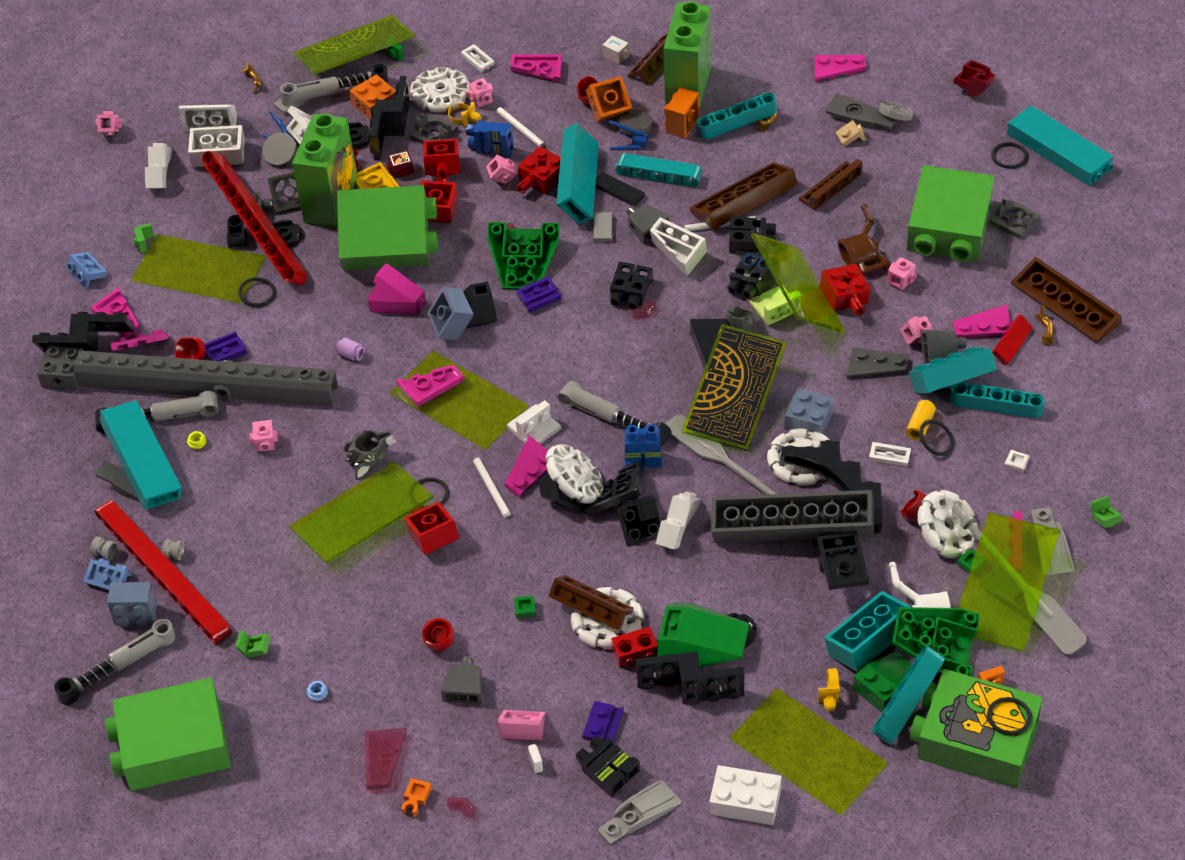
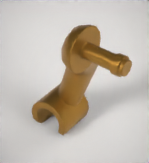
(257, 80)
(764, 126)
(1047, 338)

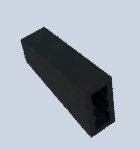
(704, 336)

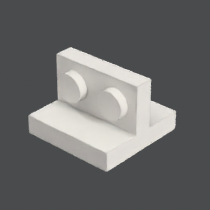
(299, 124)
(536, 423)

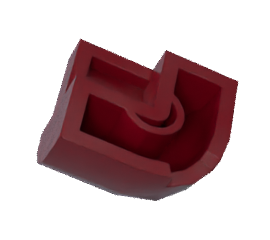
(975, 78)

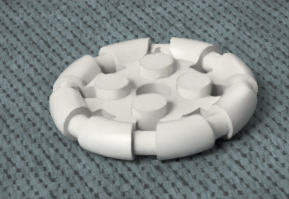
(426, 84)
(800, 439)
(574, 473)
(934, 526)
(599, 629)

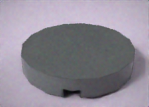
(636, 120)

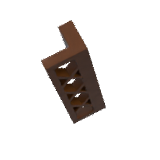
(651, 63)
(832, 184)
(590, 601)

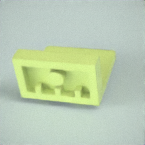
(771, 306)

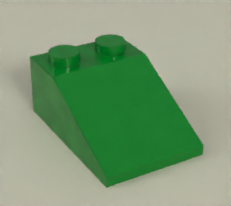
(881, 679)

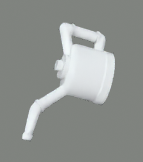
(934, 600)

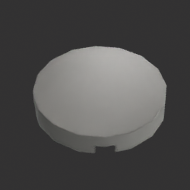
(895, 111)
(279, 149)

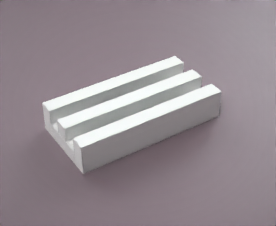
(475, 59)
(889, 457)

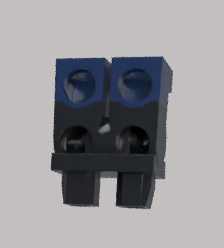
(750, 276)

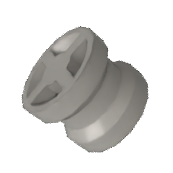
(173, 549)

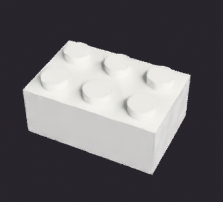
(222, 140)
(745, 795)

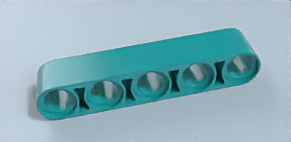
(737, 116)
(658, 169)
(997, 399)
(908, 694)

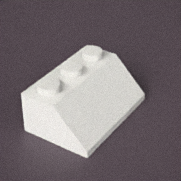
(207, 116)

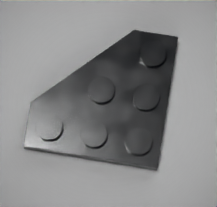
(623, 488)

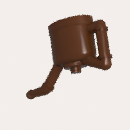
(862, 249)

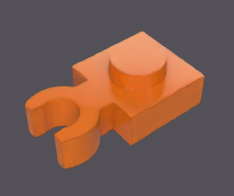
(415, 794)

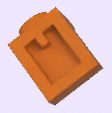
(993, 675)

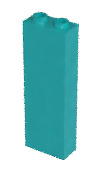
(1060, 145)
(577, 174)
(140, 455)

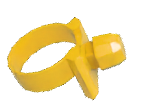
(467, 116)
(829, 695)

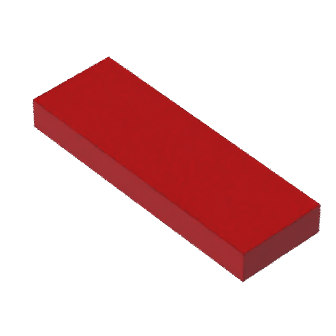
(1012, 339)

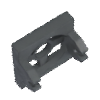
(423, 121)
(273, 181)
(1030, 219)

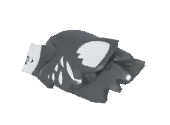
(366, 452)

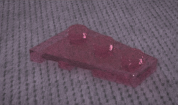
(381, 755)

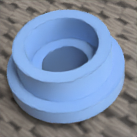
(317, 686)

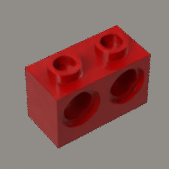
(633, 644)

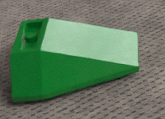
(522, 254)
(696, 628)
(942, 629)

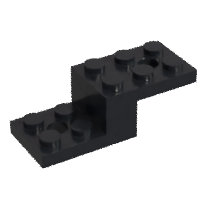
(389, 118)
(85, 330)
(841, 552)
(694, 684)

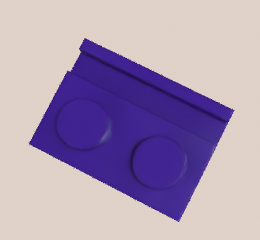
(538, 294)
(225, 348)
(603, 721)

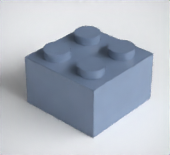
(450, 313)
(809, 411)
(132, 603)

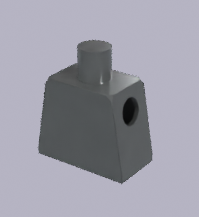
(642, 220)
(940, 344)
(463, 683)

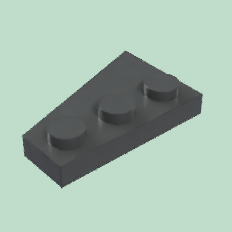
(872, 362)

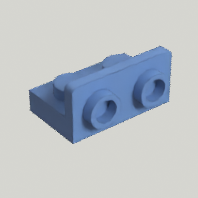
(85, 268)
(101, 573)

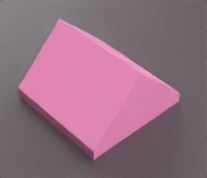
(521, 725)

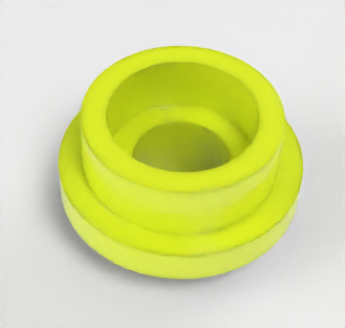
(196, 436)

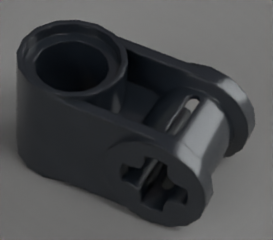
(236, 232)

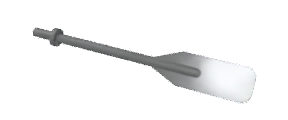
(711, 451)
(1049, 614)

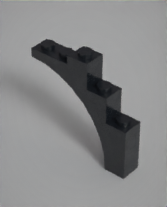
(843, 474)

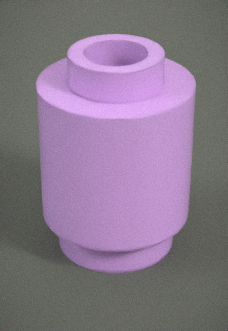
(350, 349)

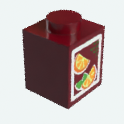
(400, 164)

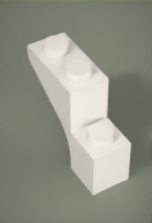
(158, 161)
(680, 513)

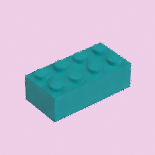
(952, 369)
(865, 632)

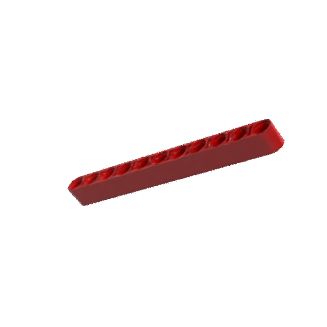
(254, 218)
(167, 575)

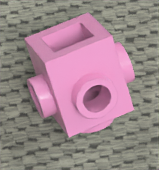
(480, 92)
(102, 123)
(501, 170)
(901, 273)
(912, 329)
(263, 436)

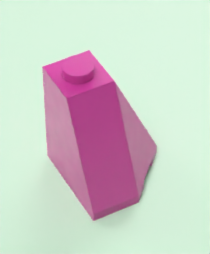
(395, 293)

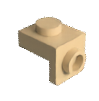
(850, 133)

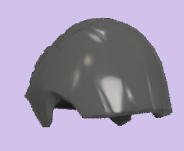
(741, 318)

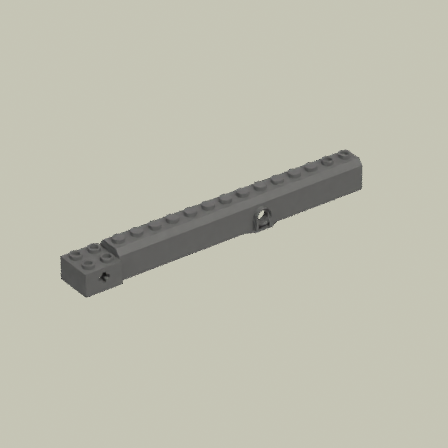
(79, 368)

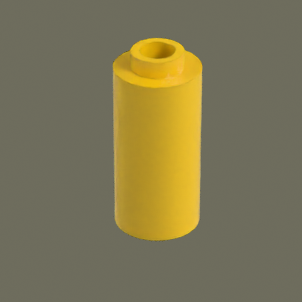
(923, 412)

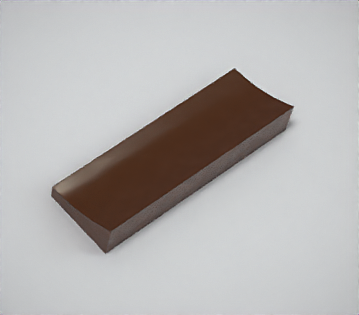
(745, 195)
(1067, 300)

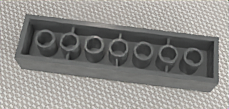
(791, 516)

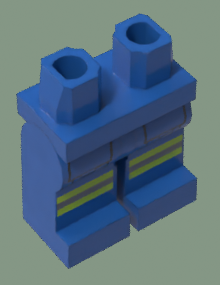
(491, 138)
(646, 441)

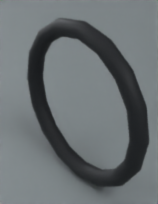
(1009, 144)
(256, 304)
(927, 446)
(438, 481)
(1004, 699)

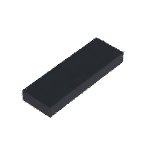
(619, 189)

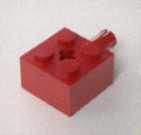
(441, 157)
(539, 171)
(446, 198)
(845, 288)
(431, 527)

